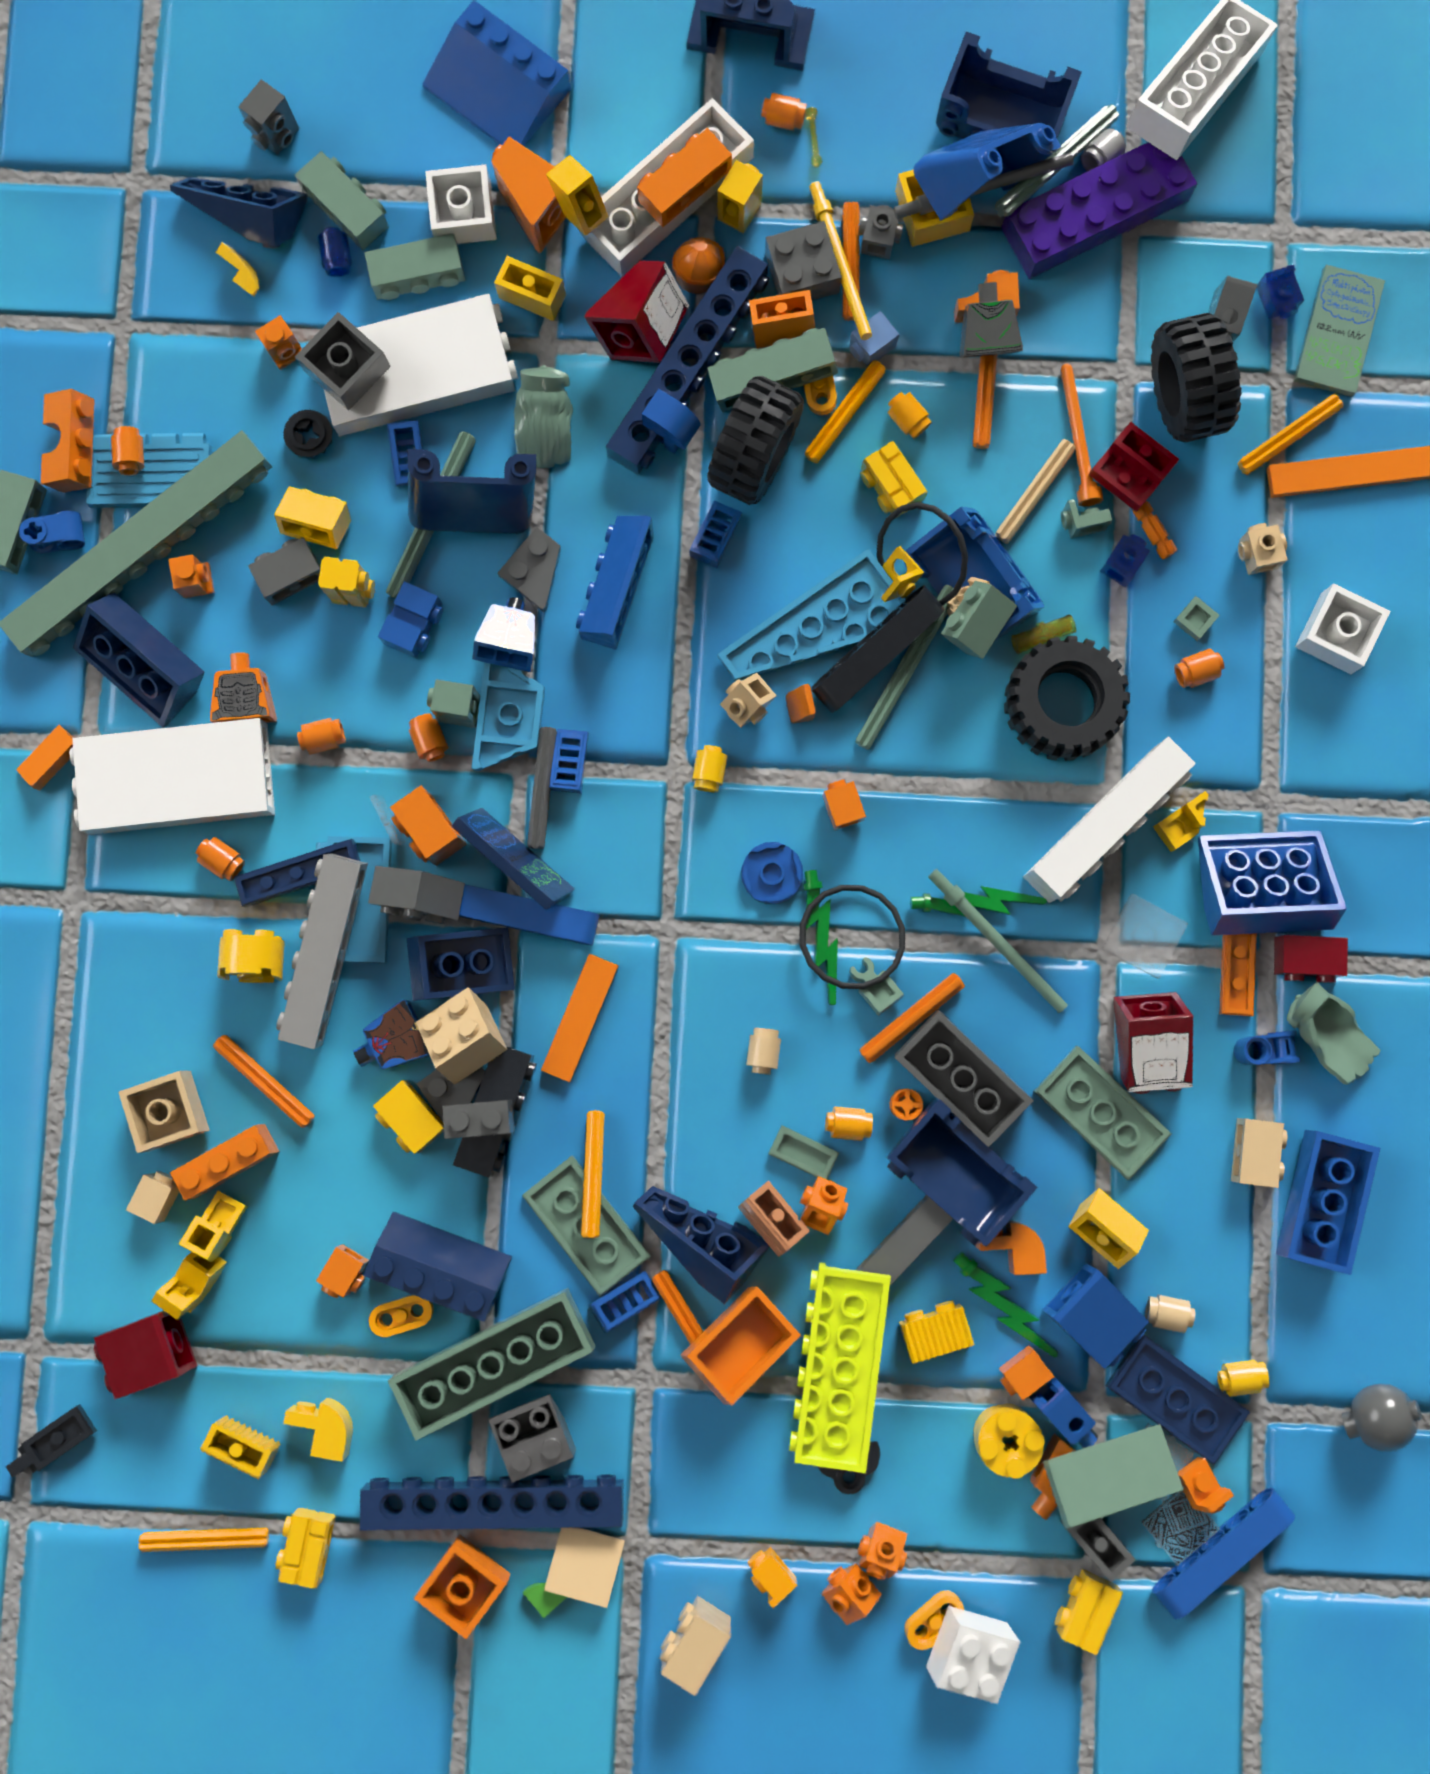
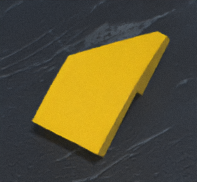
(247, 275)
(1183, 823)

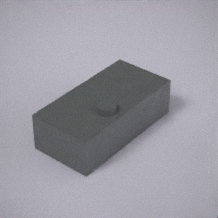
(963, 1078)

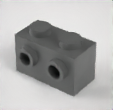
(268, 118)

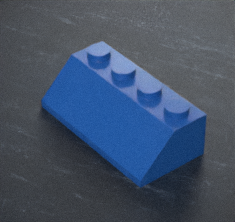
(616, 580)

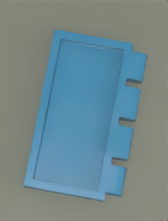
(164, 465)
(370, 927)

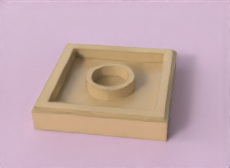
(584, 1565)

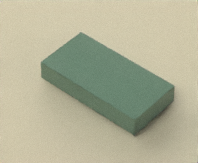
(803, 1153)

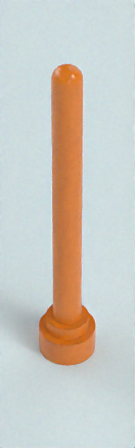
(1089, 492)

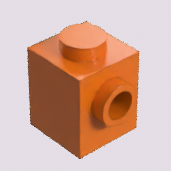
(843, 804)
(343, 1272)
(1024, 1373)

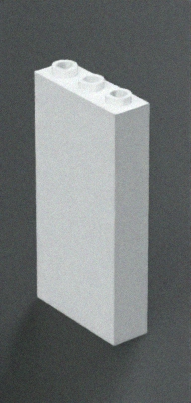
(435, 363)
(172, 776)

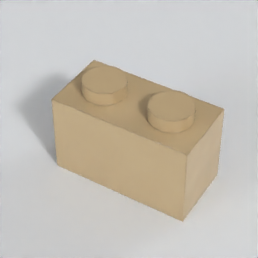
(1258, 1152)

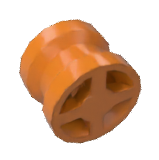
(907, 1108)

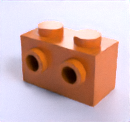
(781, 317)

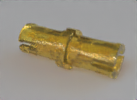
(1042, 633)

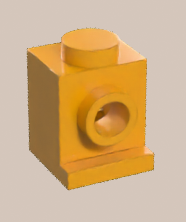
(771, 1575)

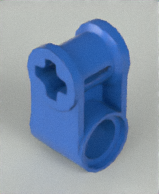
(53, 532)
(1272, 1049)

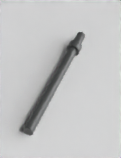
(923, 206)

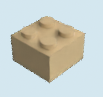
(461, 1036)
(163, 1111)
(695, 1644)

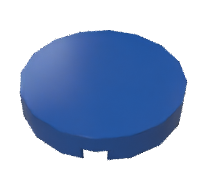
(772, 873)

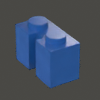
(411, 620)

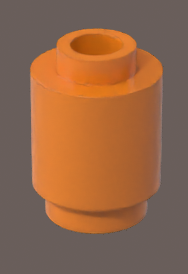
(784, 112)
(127, 450)
(1199, 668)
(321, 735)
(427, 737)
(219, 858)

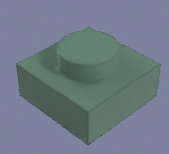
(1196, 618)

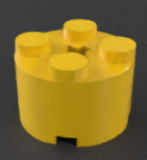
(251, 957)
(1008, 1459)

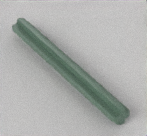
(1075, 144)
(420, 538)
(900, 679)

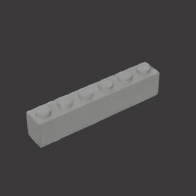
(322, 950)

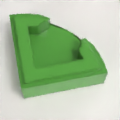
(541, 1599)

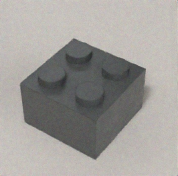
(803, 261)
(343, 361)
(416, 894)

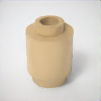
(763, 1050)
(1169, 1313)

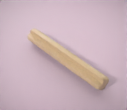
(1035, 491)

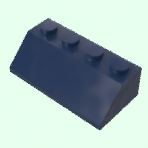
(137, 658)
(438, 1266)

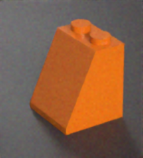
(527, 191)

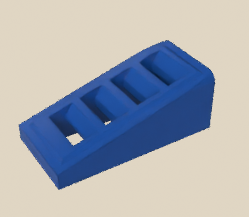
(402, 428)
(705, 555)
(569, 785)
(600, 1315)

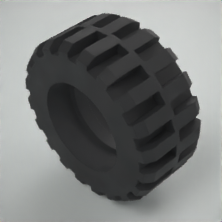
(1196, 377)
(755, 440)
(1090, 666)

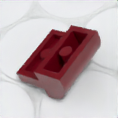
(1133, 466)

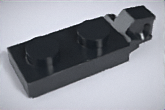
(53, 1441)

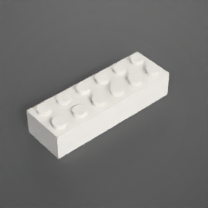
(1201, 76)
(630, 228)
(1113, 816)

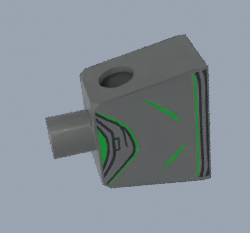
(990, 325)

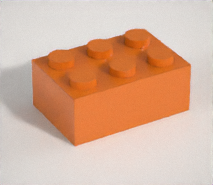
(740, 1345)

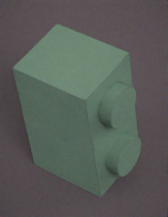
(978, 619)
(454, 703)

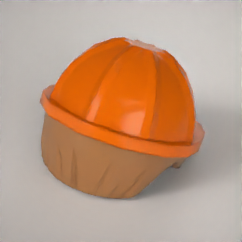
(697, 264)

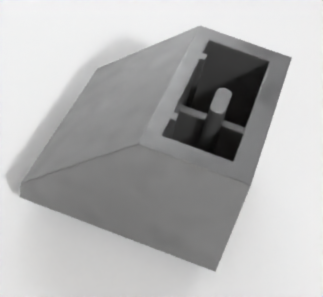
(532, 1437)

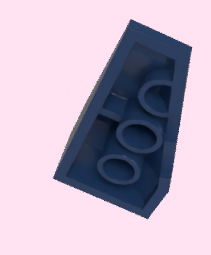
(253, 214)
(708, 1248)

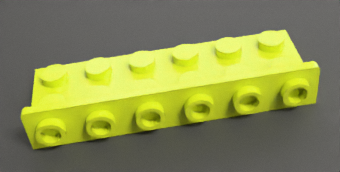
(840, 1368)

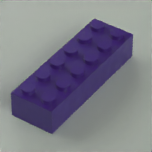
(1097, 207)

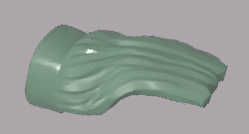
(543, 416)
(1332, 1033)

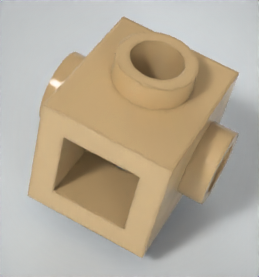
(1262, 548)
(748, 700)

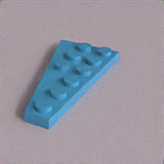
(817, 623)

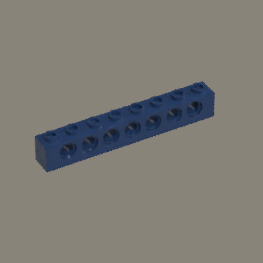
(739, 269)
(379, 1515)

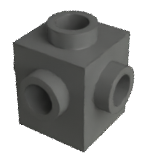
(879, 231)

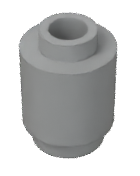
(1103, 149)

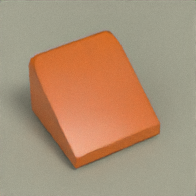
(800, 704)

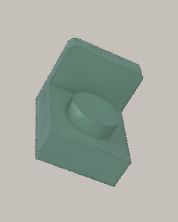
(1088, 522)

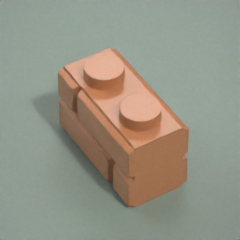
(773, 1218)

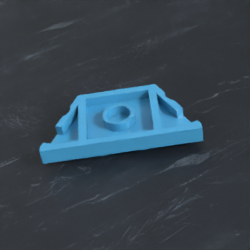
(506, 716)

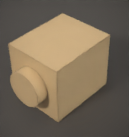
(153, 1197)

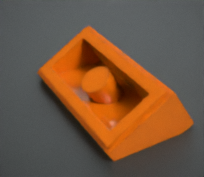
(47, 758)

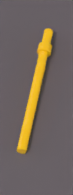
(824, 212)

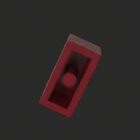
(1310, 956)

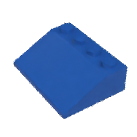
(496, 77)
(1268, 883)

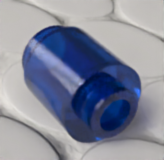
(334, 252)

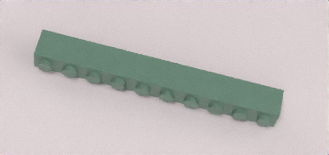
(136, 544)

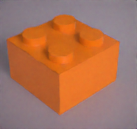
(428, 826)
(462, 1586)

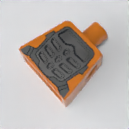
(241, 693)

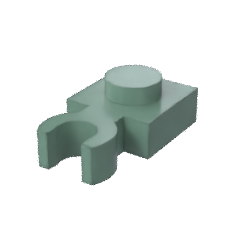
(881, 995)

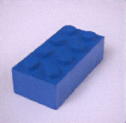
(1328, 1201)

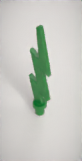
(991, 902)
(821, 916)
(989, 1292)

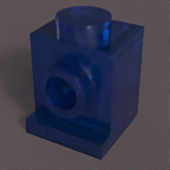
(1273, 299)
(1118, 566)

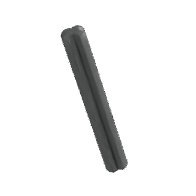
(541, 788)

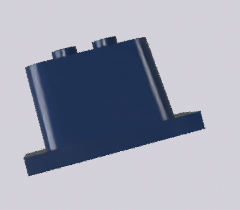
(764, 17)

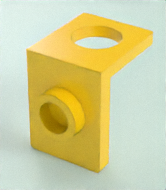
(902, 584)

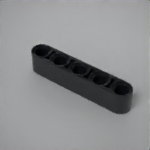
(877, 649)

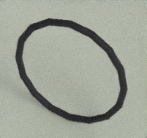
(917, 505)
(802, 937)

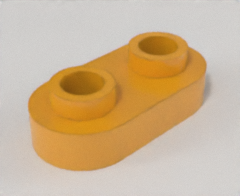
(821, 388)
(402, 1316)
(932, 1618)

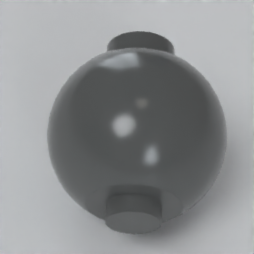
(1382, 1417)

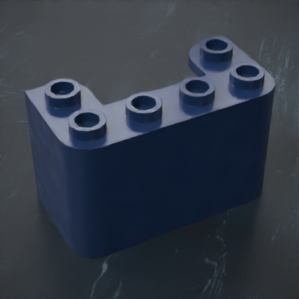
(995, 95)

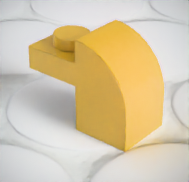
(211, 1232)
(188, 1285)
(331, 1425)

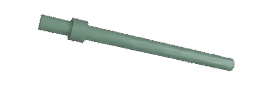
(955, 896)

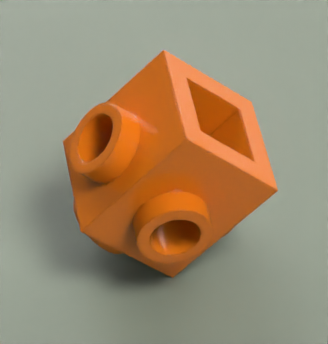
(823, 1205)
(882, 1551)
(850, 1593)

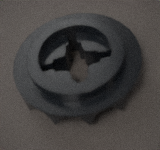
(302, 422)

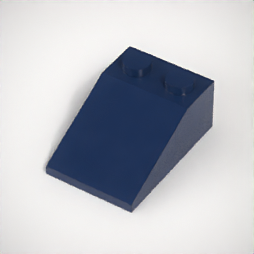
(457, 960)

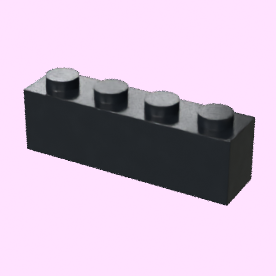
(502, 1081)

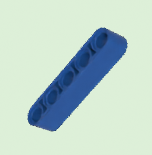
(528, 915)
(1223, 1553)

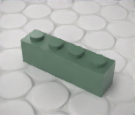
(786, 362)

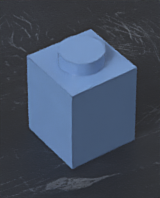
(883, 340)

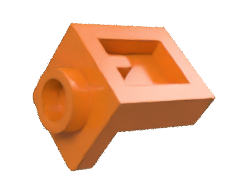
(1202, 1487)

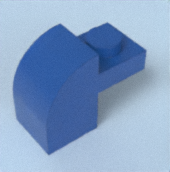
(670, 420)

